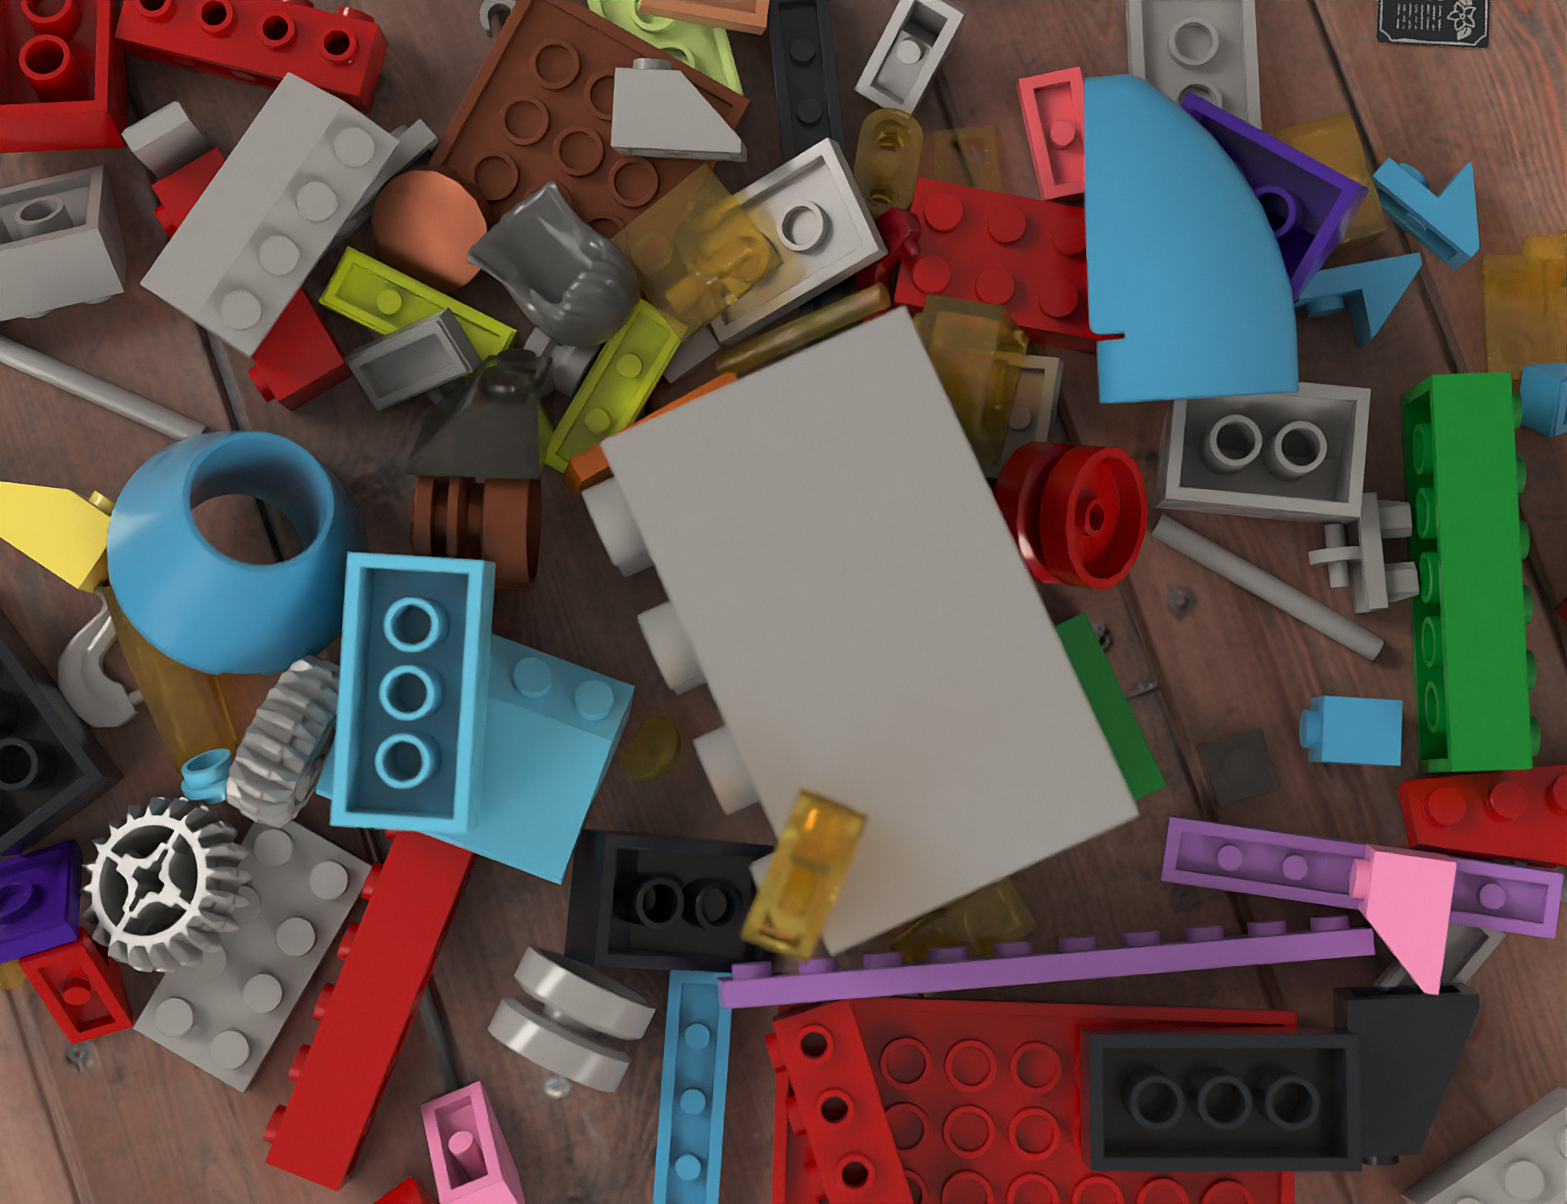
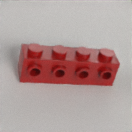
(260, 43)
(837, 1105)

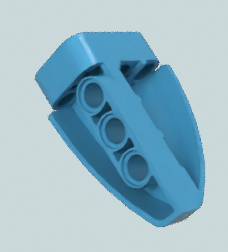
(1178, 257)

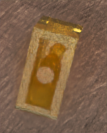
(804, 875)

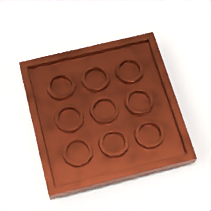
(548, 112)

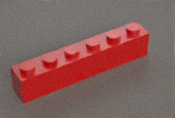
(369, 1008)

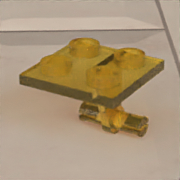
(696, 252)
(1525, 306)

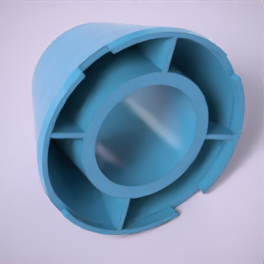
(220, 610)

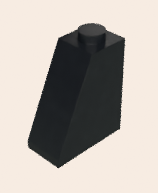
(1405, 1059)

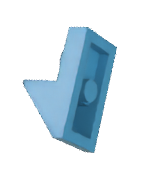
(1441, 222)
(1368, 288)

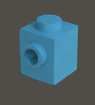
(1352, 731)

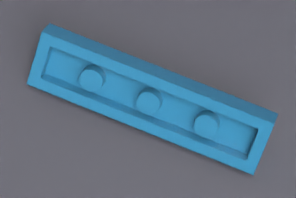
(692, 1091)

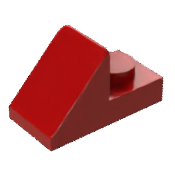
(80, 988)

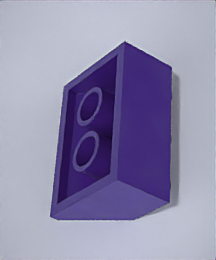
(1301, 197)

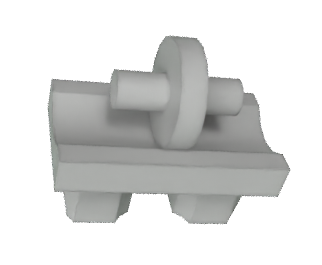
(1371, 580)

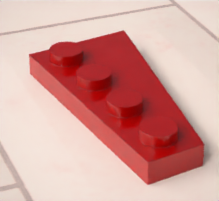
(1490, 815)

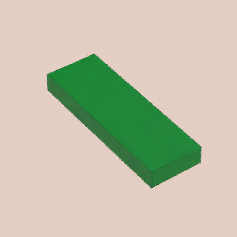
(1109, 707)

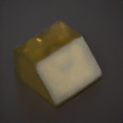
(978, 363)

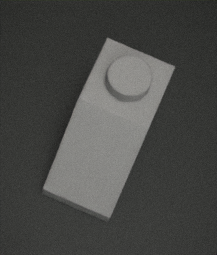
(667, 117)

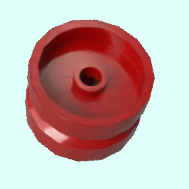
(1073, 512)

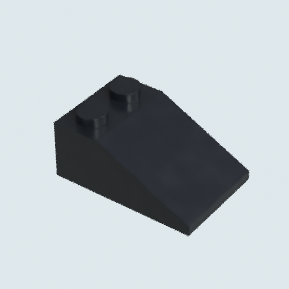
(662, 902)

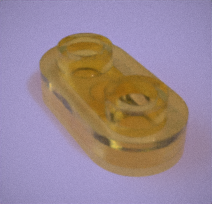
(883, 171)

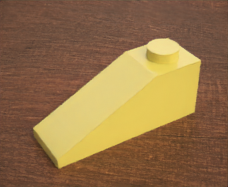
(59, 530)

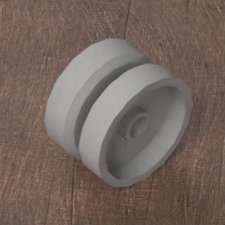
(567, 1027)

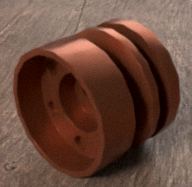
(480, 522)

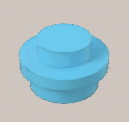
(207, 776)

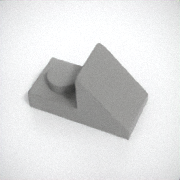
(911, 52)

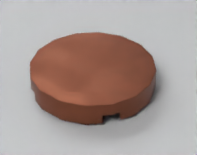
(429, 223)

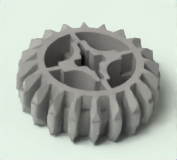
(287, 744)
(142, 893)

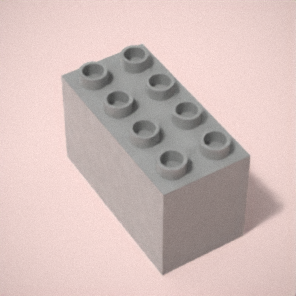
(859, 623)

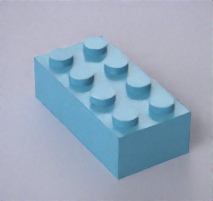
(413, 693)

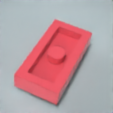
(1055, 131)

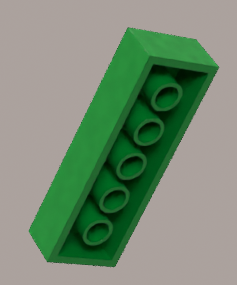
(1468, 562)

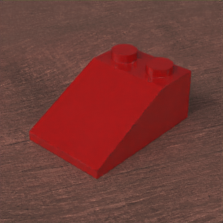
(61, 76)

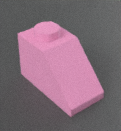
(1408, 905)
(470, 1150)

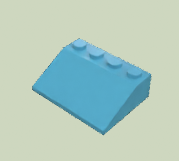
(543, 759)

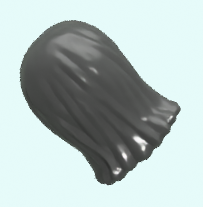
(559, 270)

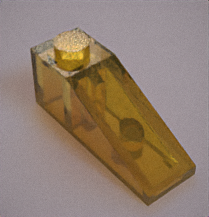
(180, 699)

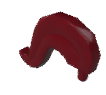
(900, 234)

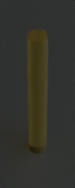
(804, 329)

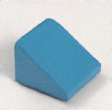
(1544, 398)

